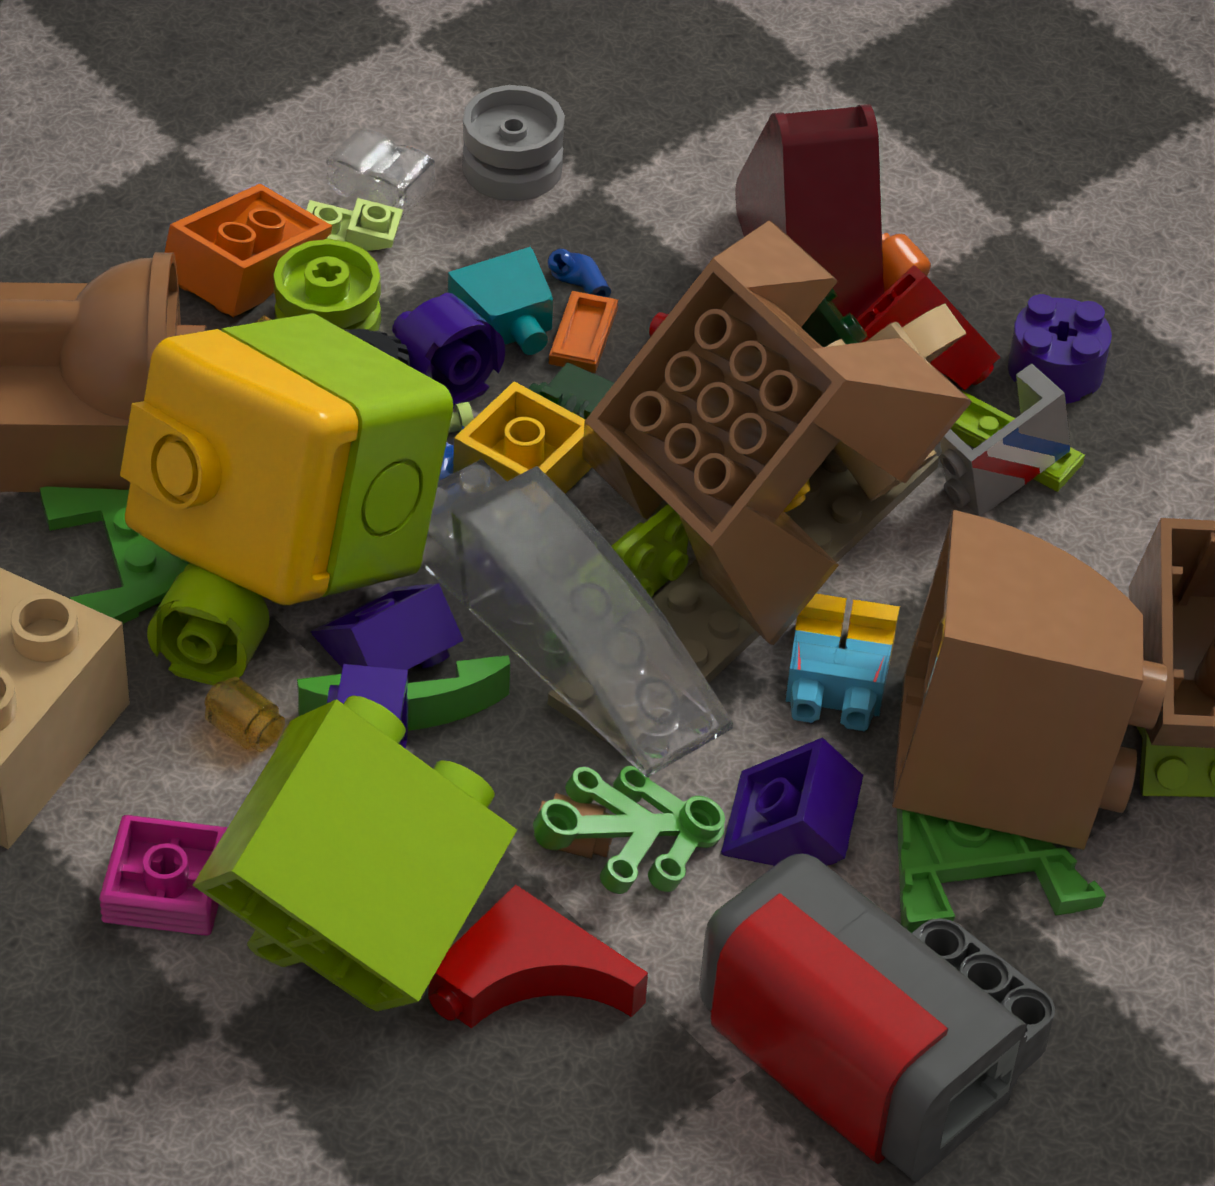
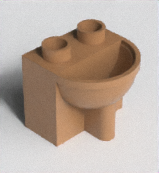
(75, 367)

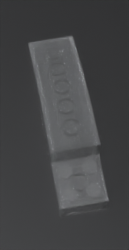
(571, 612)

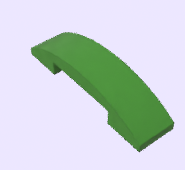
(432, 702)

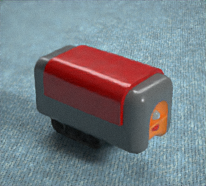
(869, 1024)

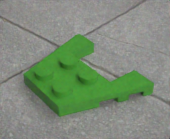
(142, 566)
(950, 851)

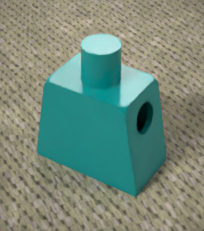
(509, 296)

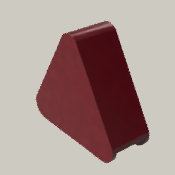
(822, 188)

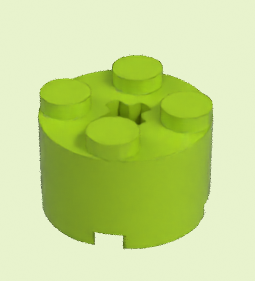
(207, 626)

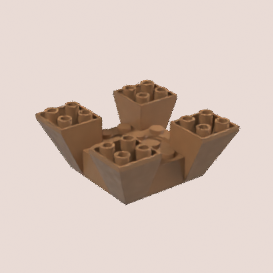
(741, 410)

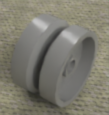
(513, 142)

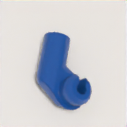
(579, 271)

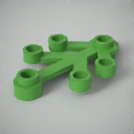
(693, 821)

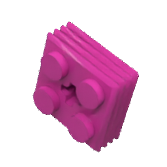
(154, 875)

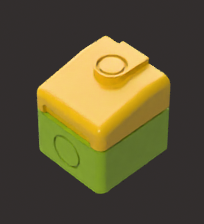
(286, 457)

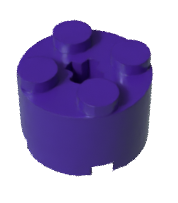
(1063, 341)
(451, 345)

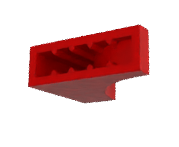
(913, 295)
(527, 953)

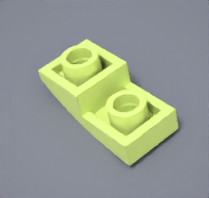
(367, 226)

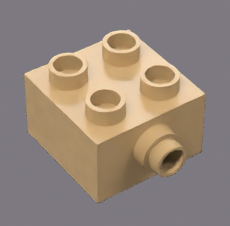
(57, 693)

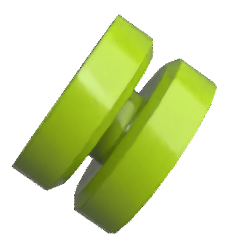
(330, 281)

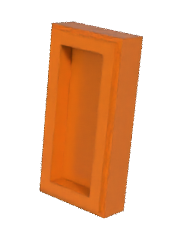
(583, 331)

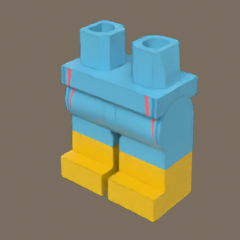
(835, 676)

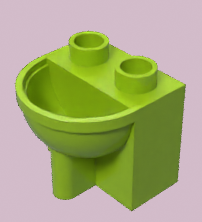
(357, 854)

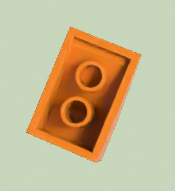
(234, 246)

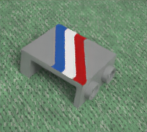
(1012, 454)

